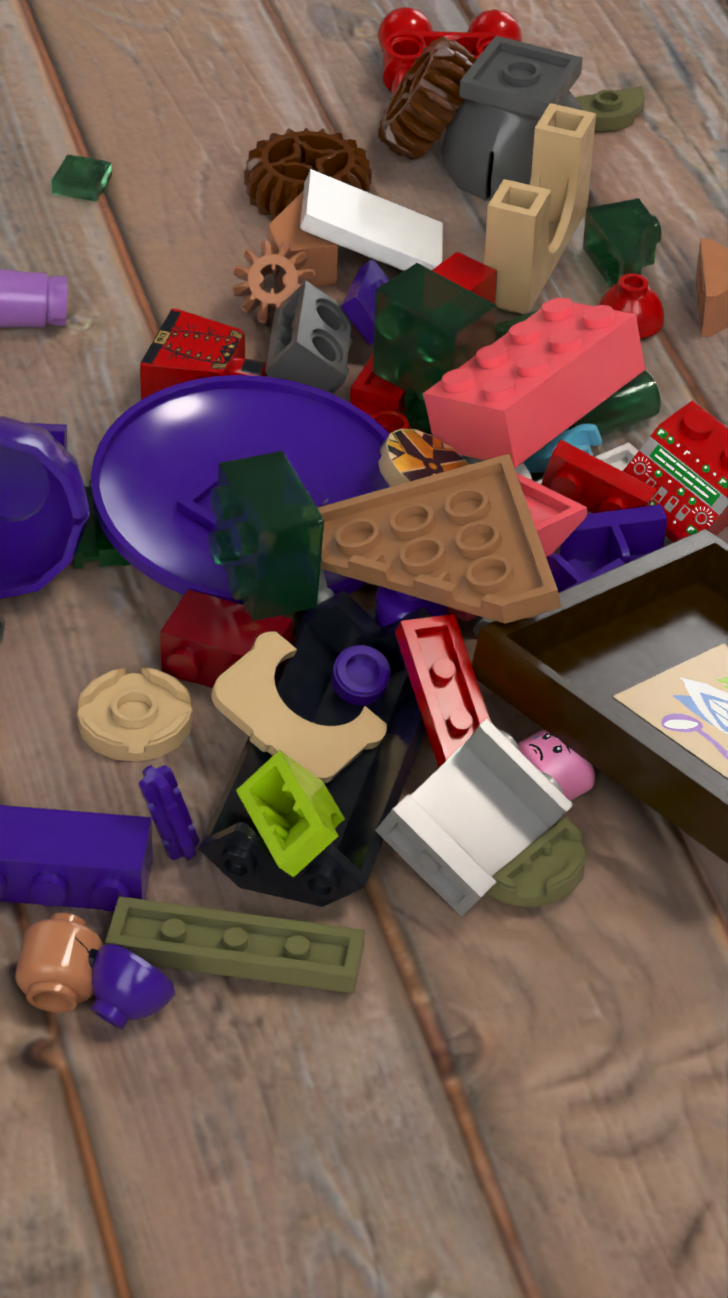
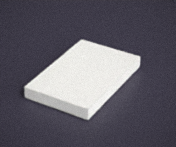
(369, 224)

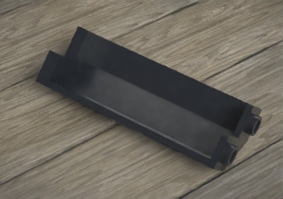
(362, 790)

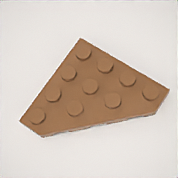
(446, 540)

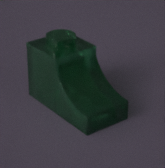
(621, 238)

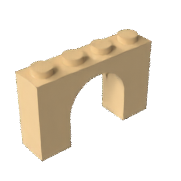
(536, 221)

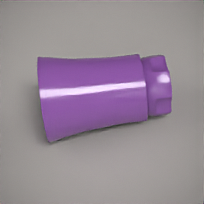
(32, 299)

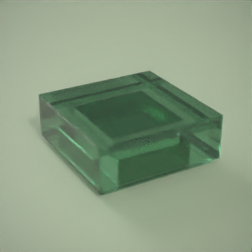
(81, 178)

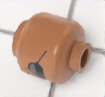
(57, 963)

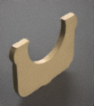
(251, 701)

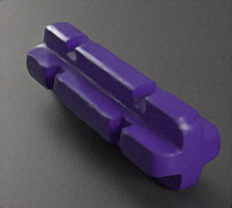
(169, 812)

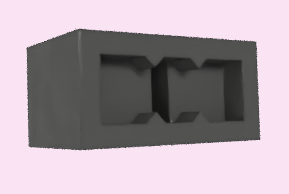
(310, 340)

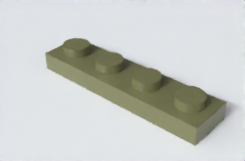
(239, 944)

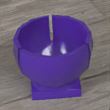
(40, 505)

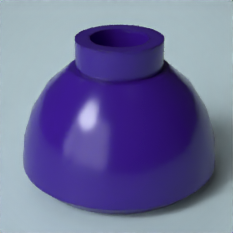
(127, 986)

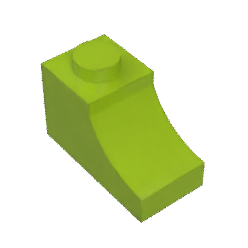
(290, 811)

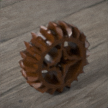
(425, 99)
(281, 165)

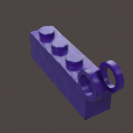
(73, 857)

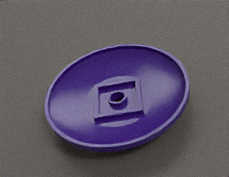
(165, 456)

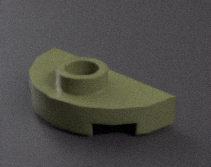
(614, 108)
(544, 869)

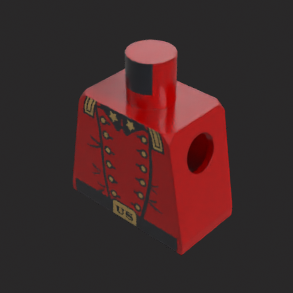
(194, 349)

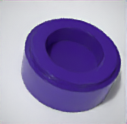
(360, 675)

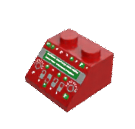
(689, 469)

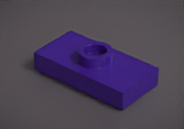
(360, 299)

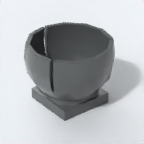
(501, 107)

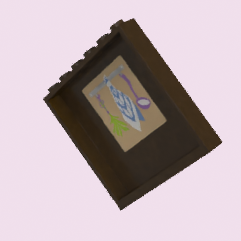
(634, 679)

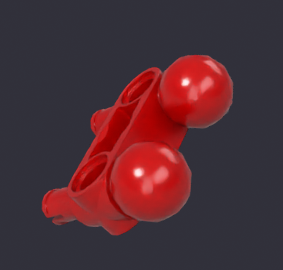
(408, 31)

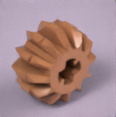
(260, 268)

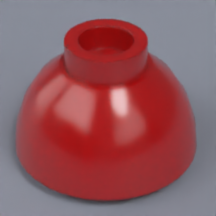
(636, 297)

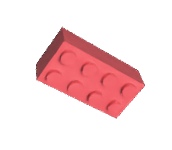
(535, 380)

